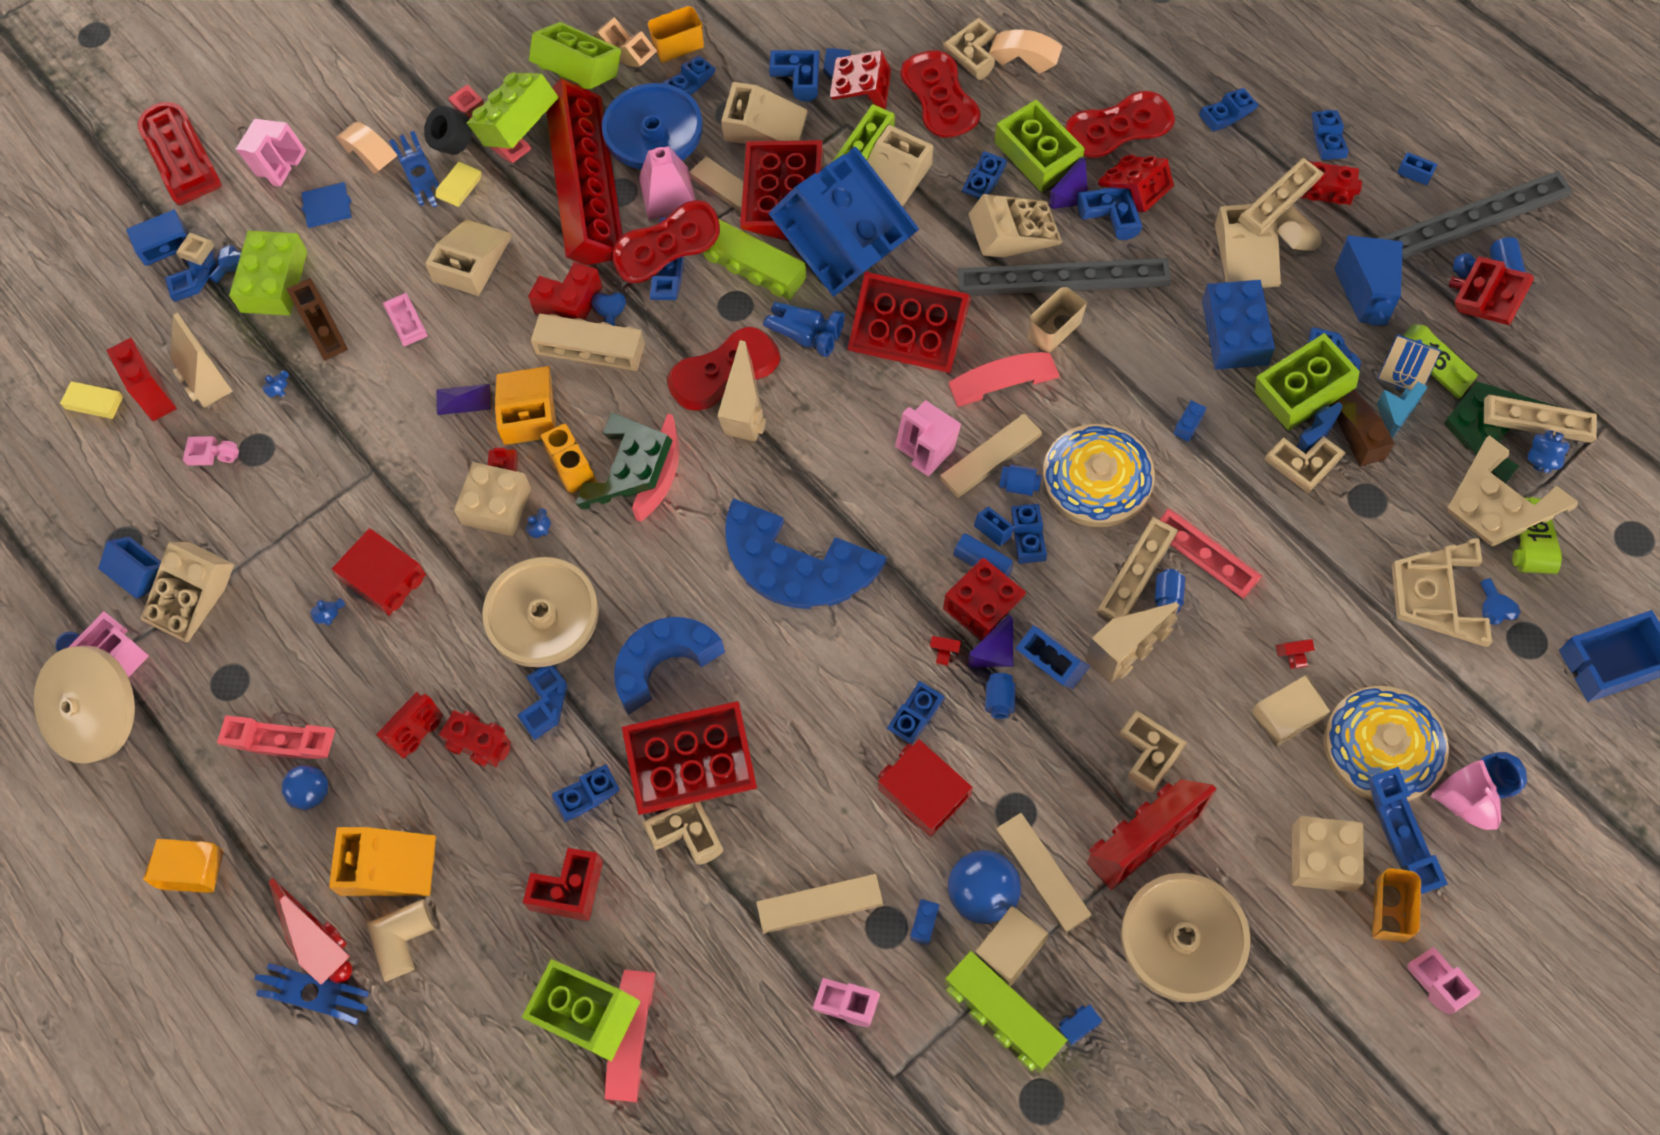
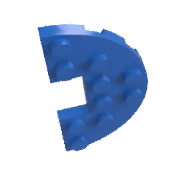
(791, 575)

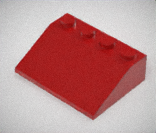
(770, 174)
(909, 322)
(689, 758)
(1149, 831)

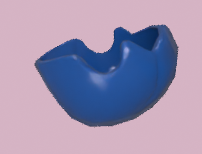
(1506, 773)
(304, 787)

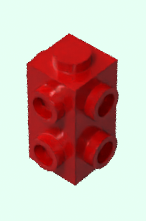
(1336, 185)
(482, 742)

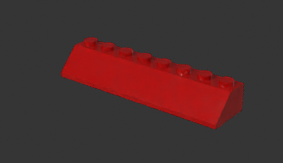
(583, 175)

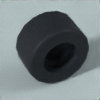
(447, 130)

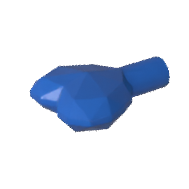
(227, 262)
(609, 305)
(1498, 606)

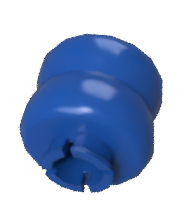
(1548, 451)

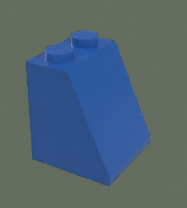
(1371, 277)

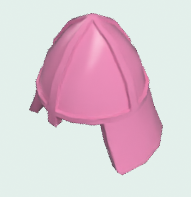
(1471, 796)

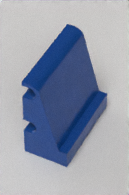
(843, 220)

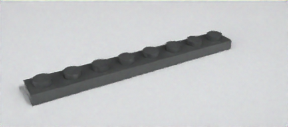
(1481, 214)
(1071, 275)

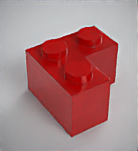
(567, 299)
(569, 894)

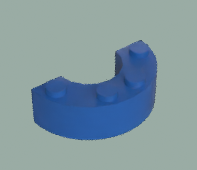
(654, 644)

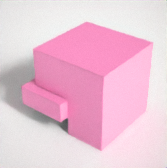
(270, 150)
(927, 436)
(111, 637)

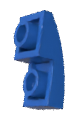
(692, 75)
(1231, 109)
(1328, 134)
(985, 175)
(1321, 427)
(1028, 533)
(916, 713)
(585, 794)

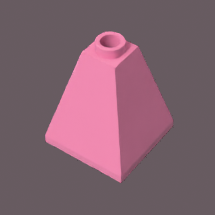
(664, 183)

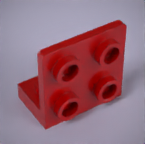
(862, 75)
(1145, 176)
(982, 598)
(411, 724)

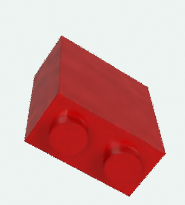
(141, 379)
(379, 572)
(924, 787)

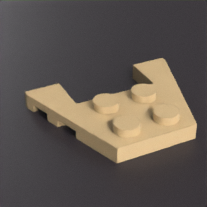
(1493, 507)
(1427, 592)

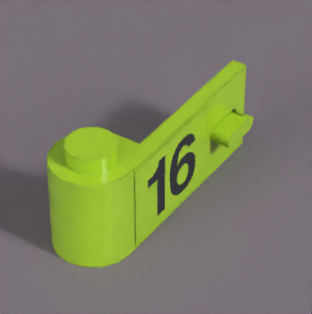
(1449, 368)
(1538, 548)

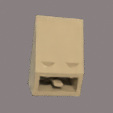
(760, 116)
(901, 161)
(1013, 225)
(1243, 252)
(467, 256)
(185, 589)
(1128, 639)

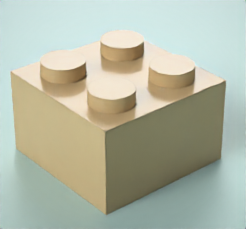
(492, 499)
(1327, 854)

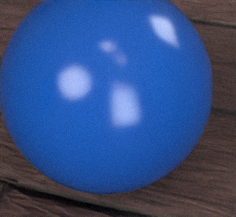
(984, 886)

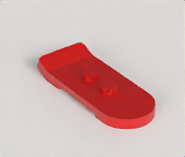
(177, 152)

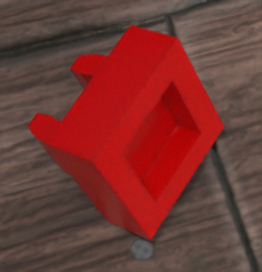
(503, 458)
(945, 647)
(1295, 652)

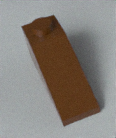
(317, 319)
(1363, 430)

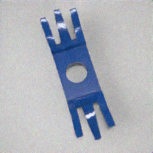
(414, 160)
(327, 997)

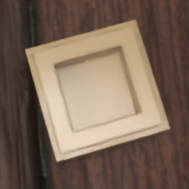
(195, 248)

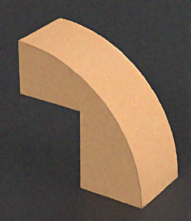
(1033, 47)
(634, 49)
(367, 146)

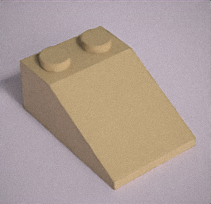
(195, 366)
(741, 406)

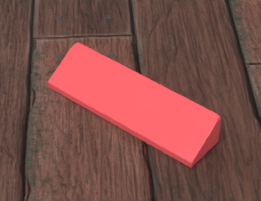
(1211, 555)

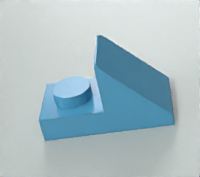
(1396, 410)

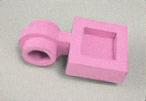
(205, 448)

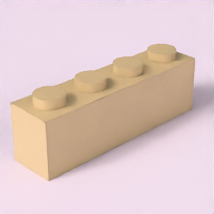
(588, 342)

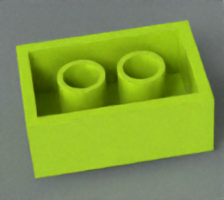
(574, 55)
(512, 109)
(1038, 145)
(265, 270)
(1306, 381)
(581, 1009)

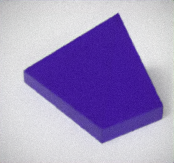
(1067, 189)
(463, 399)
(995, 648)

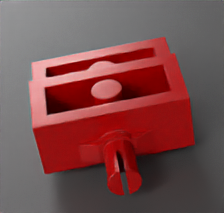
(1491, 291)

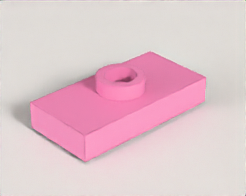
(405, 319)

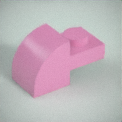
(1447, 987)
(847, 1002)

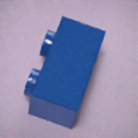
(1417, 168)
(1190, 420)
(994, 526)
(924, 922)
(1080, 1025)

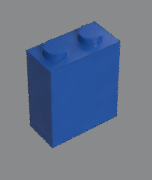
(1052, 657)

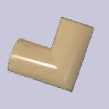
(967, 48)
(1298, 231)
(1302, 468)
(1158, 747)
(687, 823)
(390, 937)

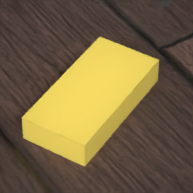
(458, 184)
(91, 400)

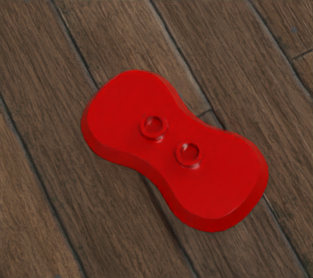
(945, 106)
(1137, 117)
(647, 250)
(702, 379)

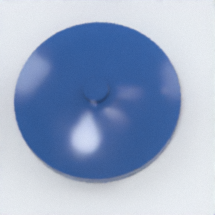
(649, 119)

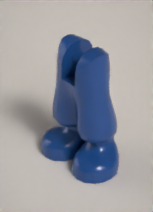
(804, 324)

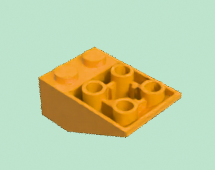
(524, 405)
(382, 862)

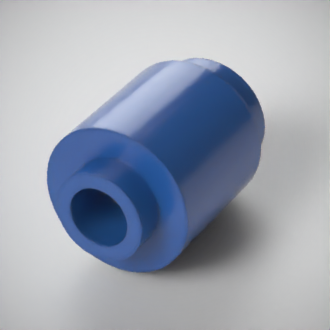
(1020, 480)
(1170, 588)
(1000, 695)

